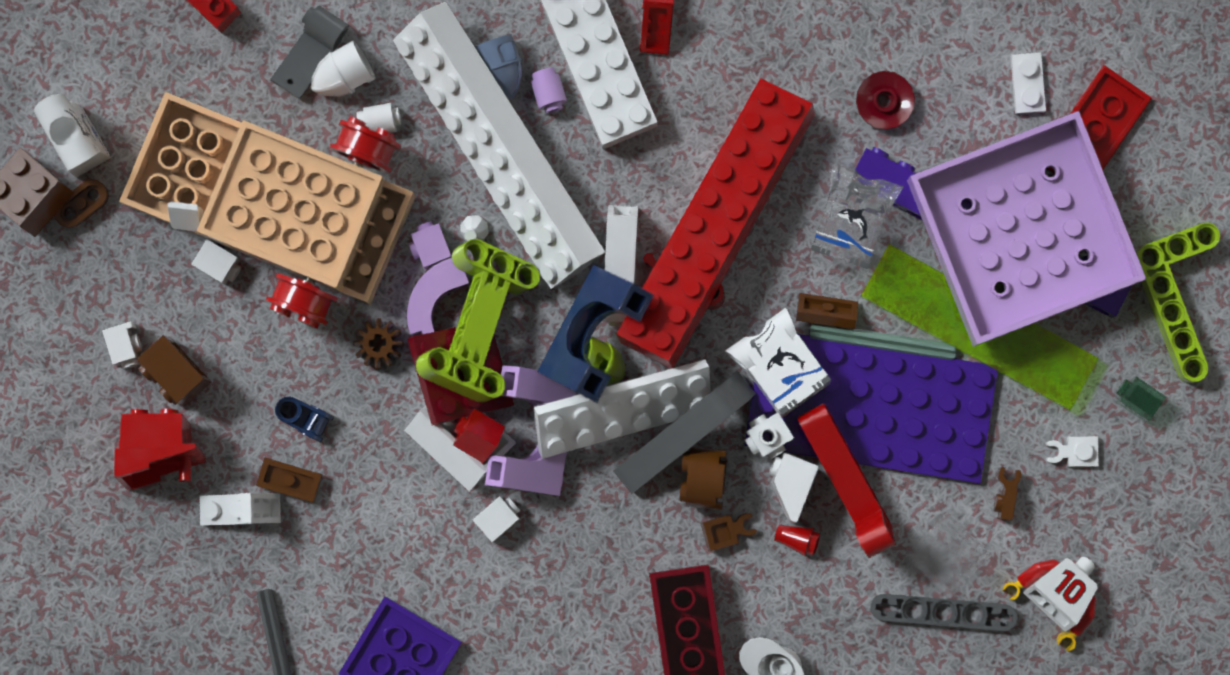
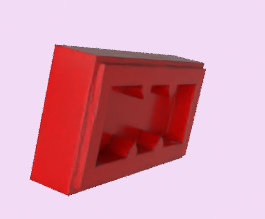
(656, 26)

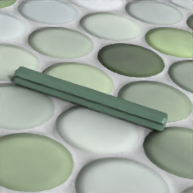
(883, 341)

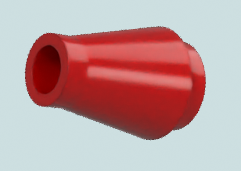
(799, 539)

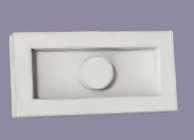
(1028, 83)

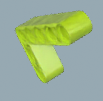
(1172, 296)

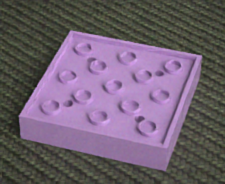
(1026, 228)

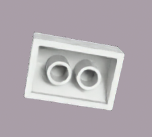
(439, 442)

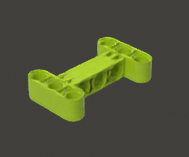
(478, 320)

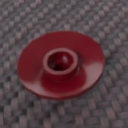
(891, 86)

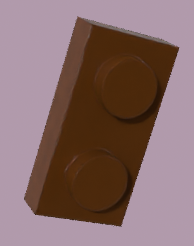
(827, 311)
(289, 480)

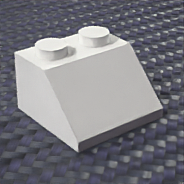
(792, 483)

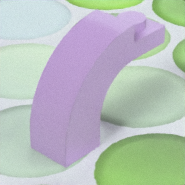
(428, 292)

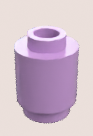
(548, 90)

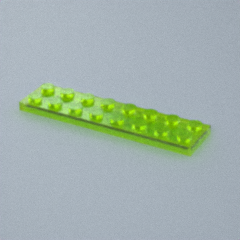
(1025, 355)

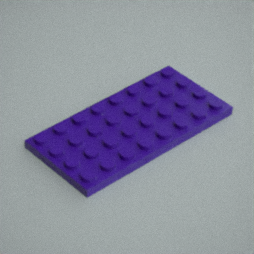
(898, 409)

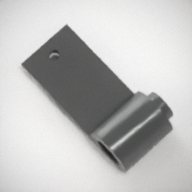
(320, 36)

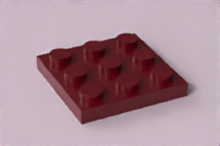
(443, 403)

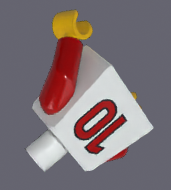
(1062, 593)

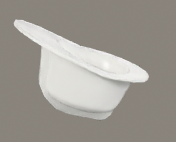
(767, 657)

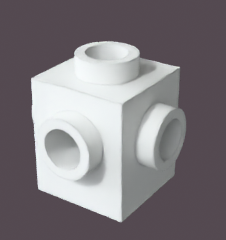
(779, 432)

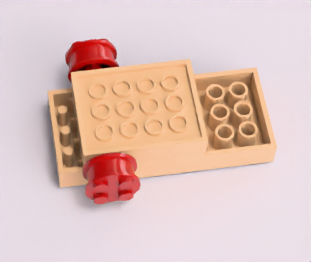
(278, 200)

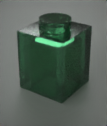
(1139, 398)

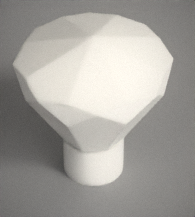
(474, 228)

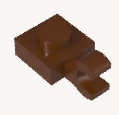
(1005, 502)

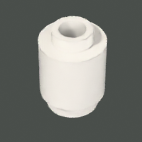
(381, 116)

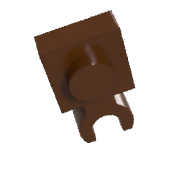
(723, 531)

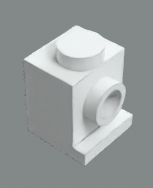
(122, 345)

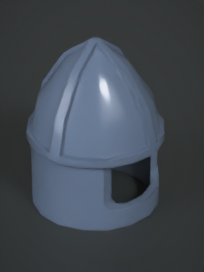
(503, 62)

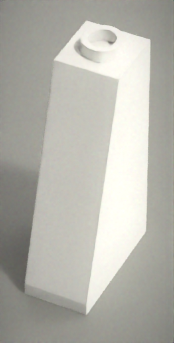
(621, 248)

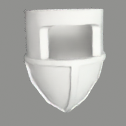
(342, 71)

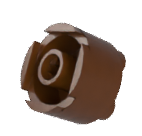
(704, 477)

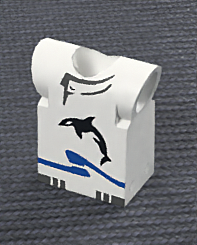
(71, 134)
(780, 364)

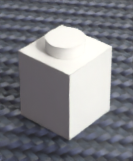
(217, 262)
(497, 518)

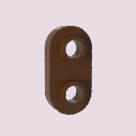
(82, 204)

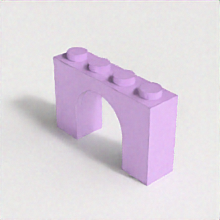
(532, 471)

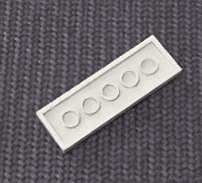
(621, 409)

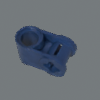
(305, 418)

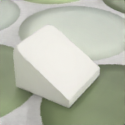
(185, 216)

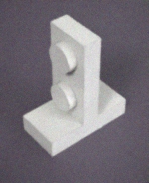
(240, 509)

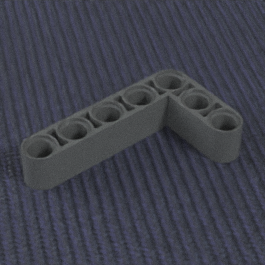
(684, 432)

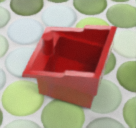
(154, 447)

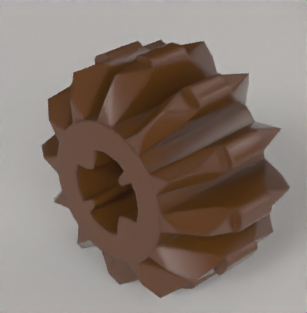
(385, 351)

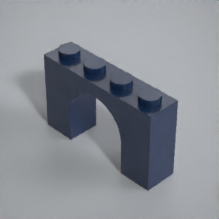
(597, 299)

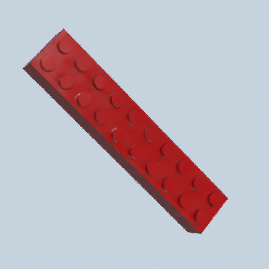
(718, 222)

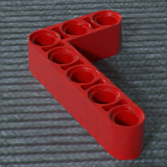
(870, 520)

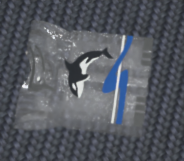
(853, 216)

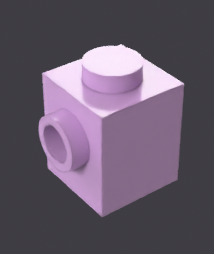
(429, 245)

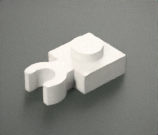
(1078, 451)

